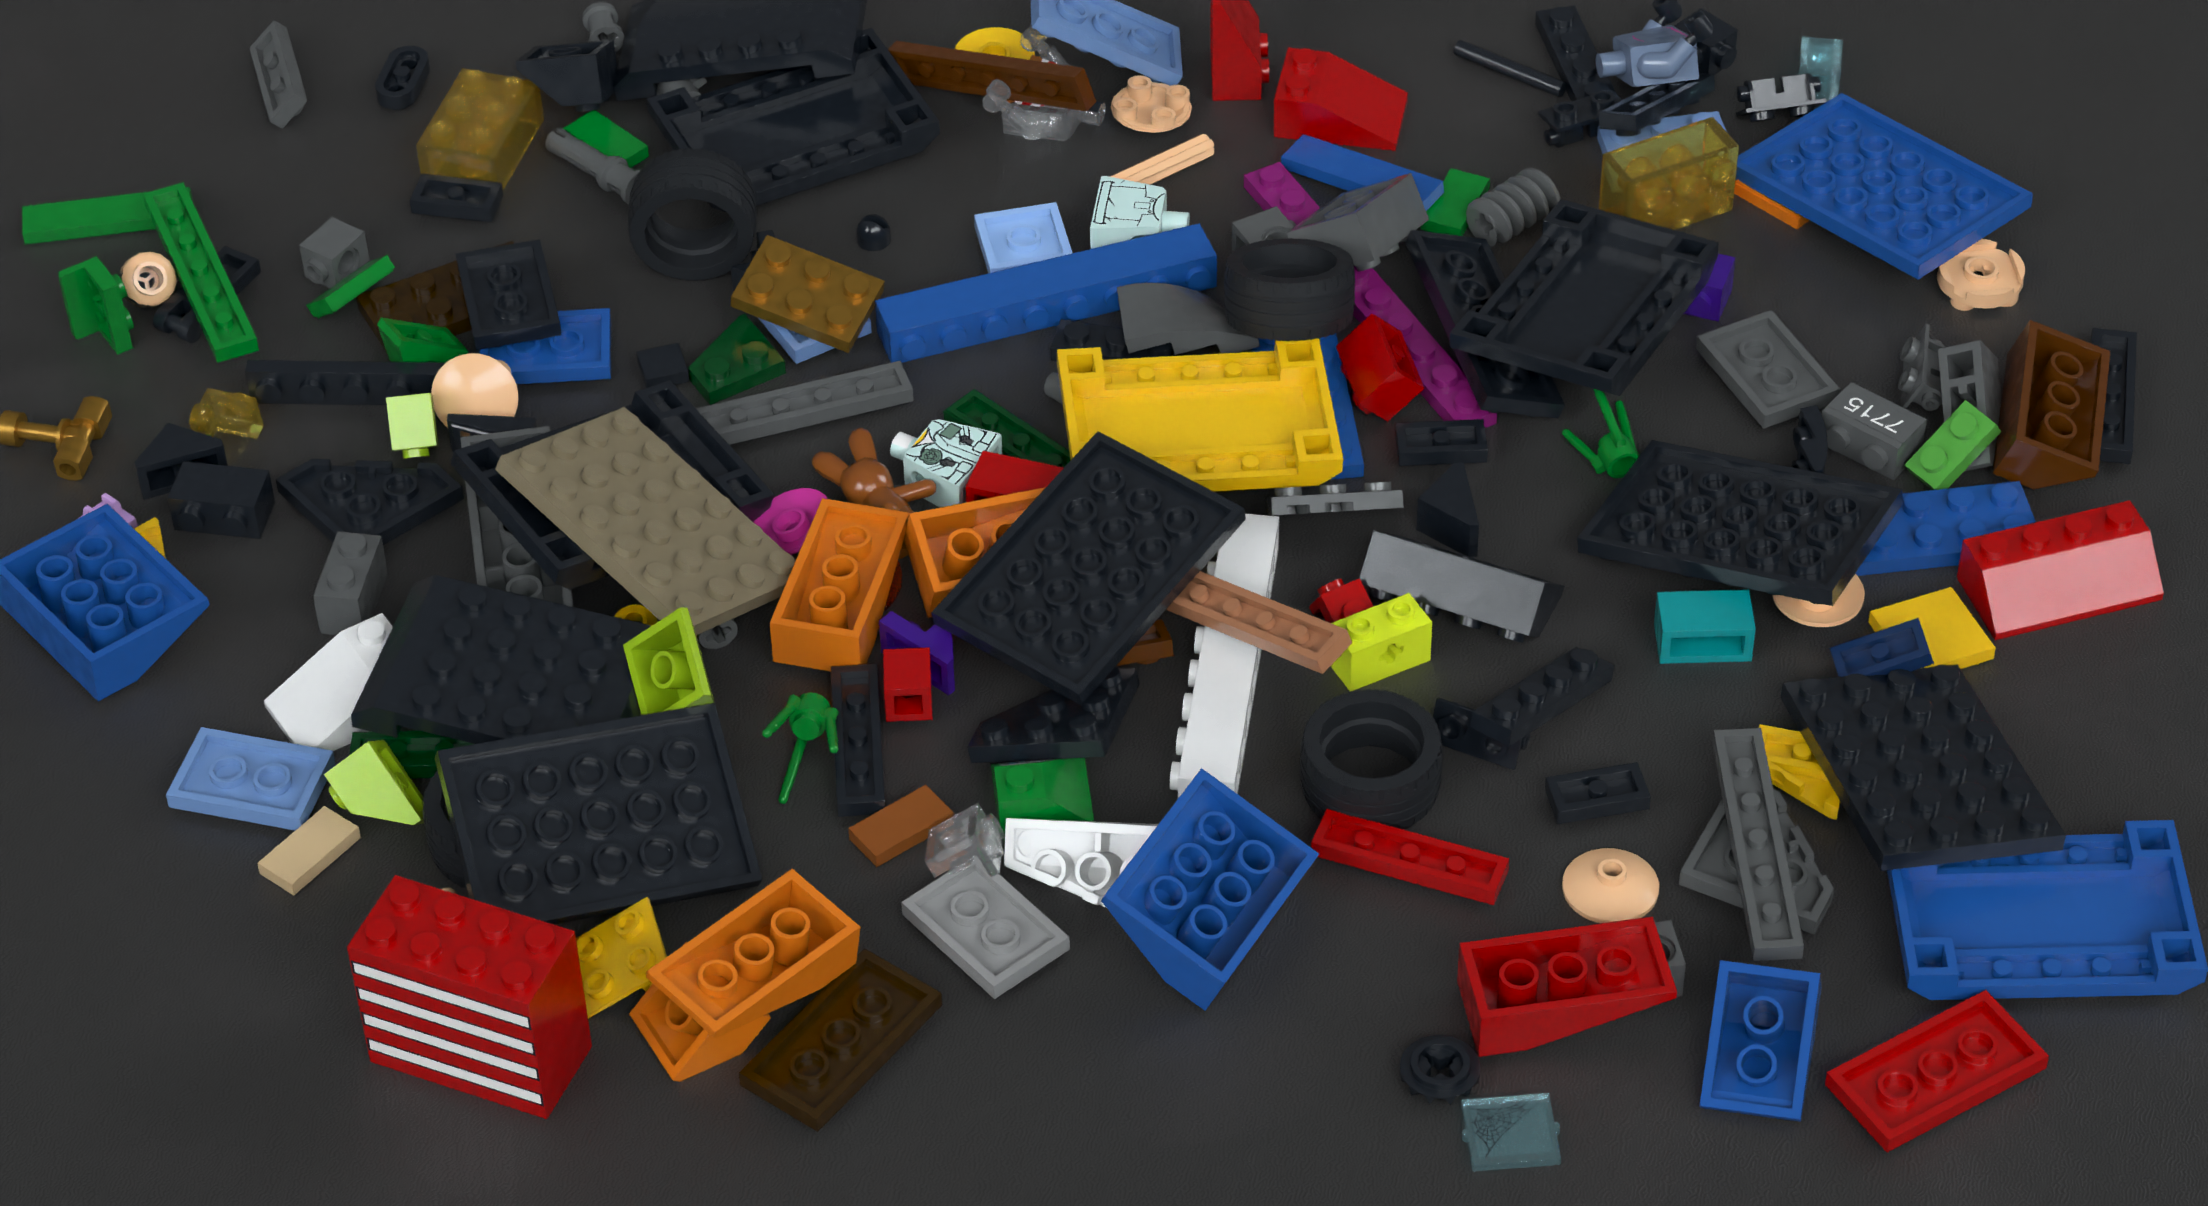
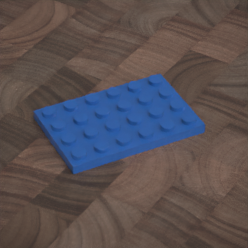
(1881, 185)

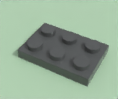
(1766, 368)

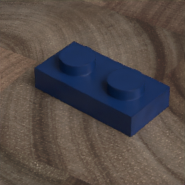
(1884, 651)

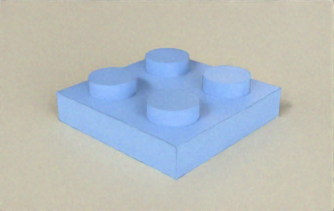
(1021, 236)

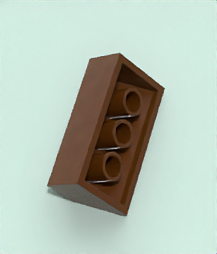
(2051, 409)

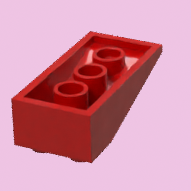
(1560, 982)

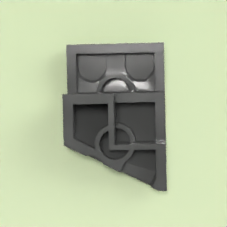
(1175, 314)

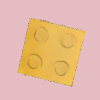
(618, 955)

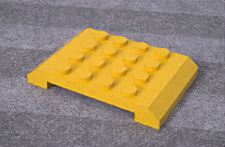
(1210, 416)

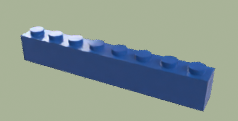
(1039, 293)

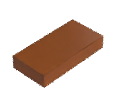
(899, 825)

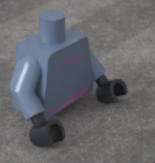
(1658, 51)

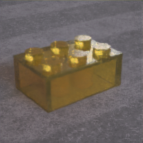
(481, 127)
(1672, 176)

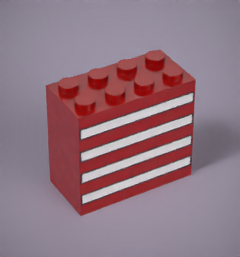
(470, 996)

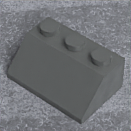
(1367, 220)

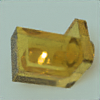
(226, 413)

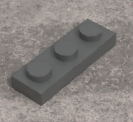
(278, 74)

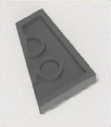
(1333, 499)

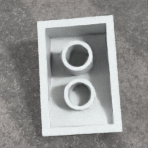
(321, 695)

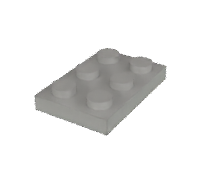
(985, 927)

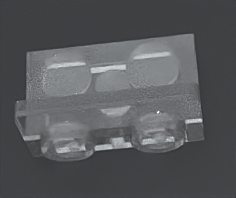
(962, 837)

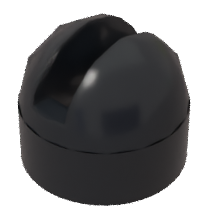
(873, 233)

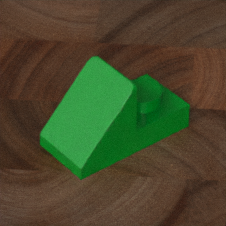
(418, 342)

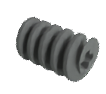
(1512, 206)

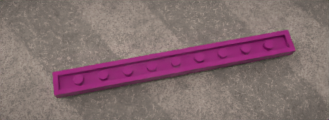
(1443, 380)

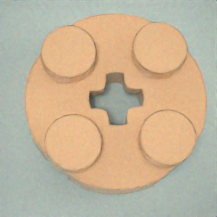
(1998, 286)

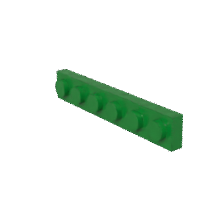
(200, 272)

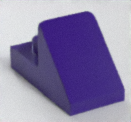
(901, 634)

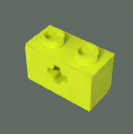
(1384, 642)

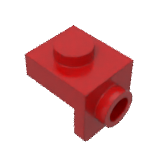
(1341, 600)

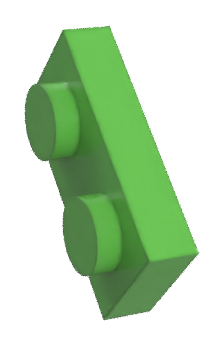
(1953, 447)

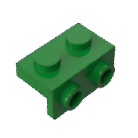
(96, 303)

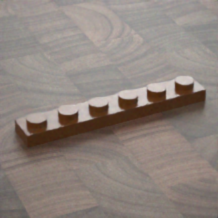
(974, 71)

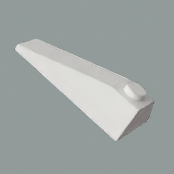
(1073, 854)

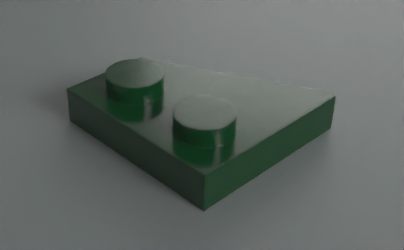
(735, 362)

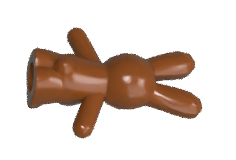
(869, 480)

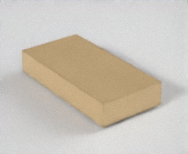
(309, 850)

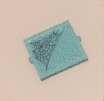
(1510, 1132)

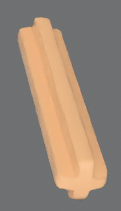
(1169, 161)

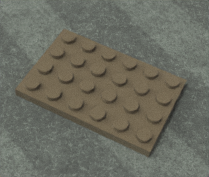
(650, 520)

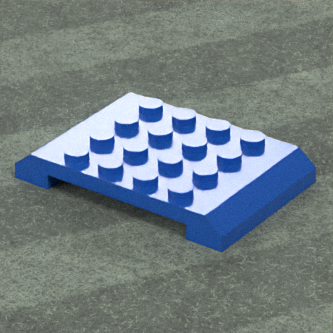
(2055, 923)

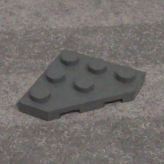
(1713, 870)

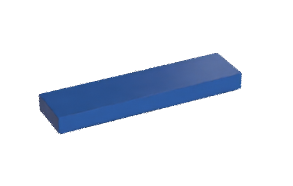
(1351, 169)

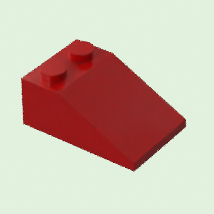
(1237, 51)
(1336, 102)

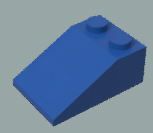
(1761, 1040)

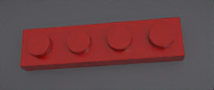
(1410, 857)

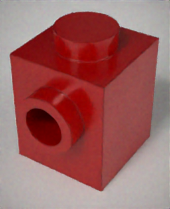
(907, 675)

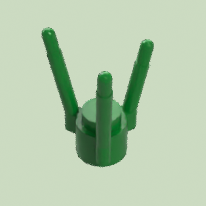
(1616, 449)
(808, 720)

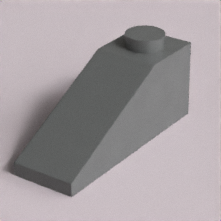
(1972, 375)

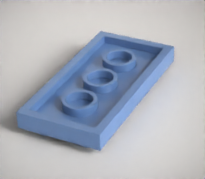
(1114, 33)

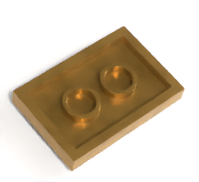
(807, 293)

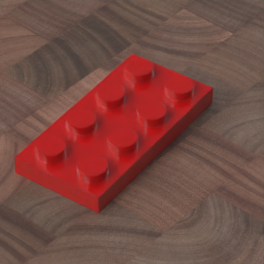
(1936, 1070)

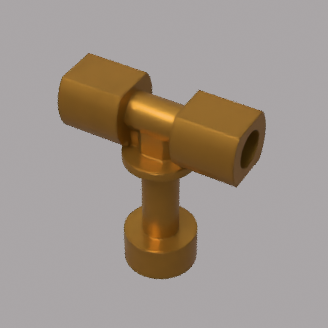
(70, 436)

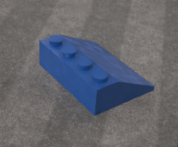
(99, 600)
(1206, 886)

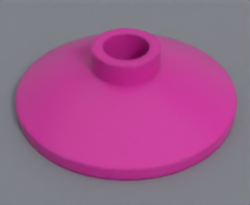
(791, 517)

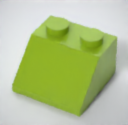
(668, 665)

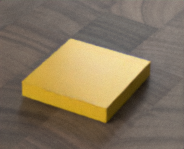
(1947, 626)

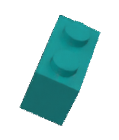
(1704, 626)

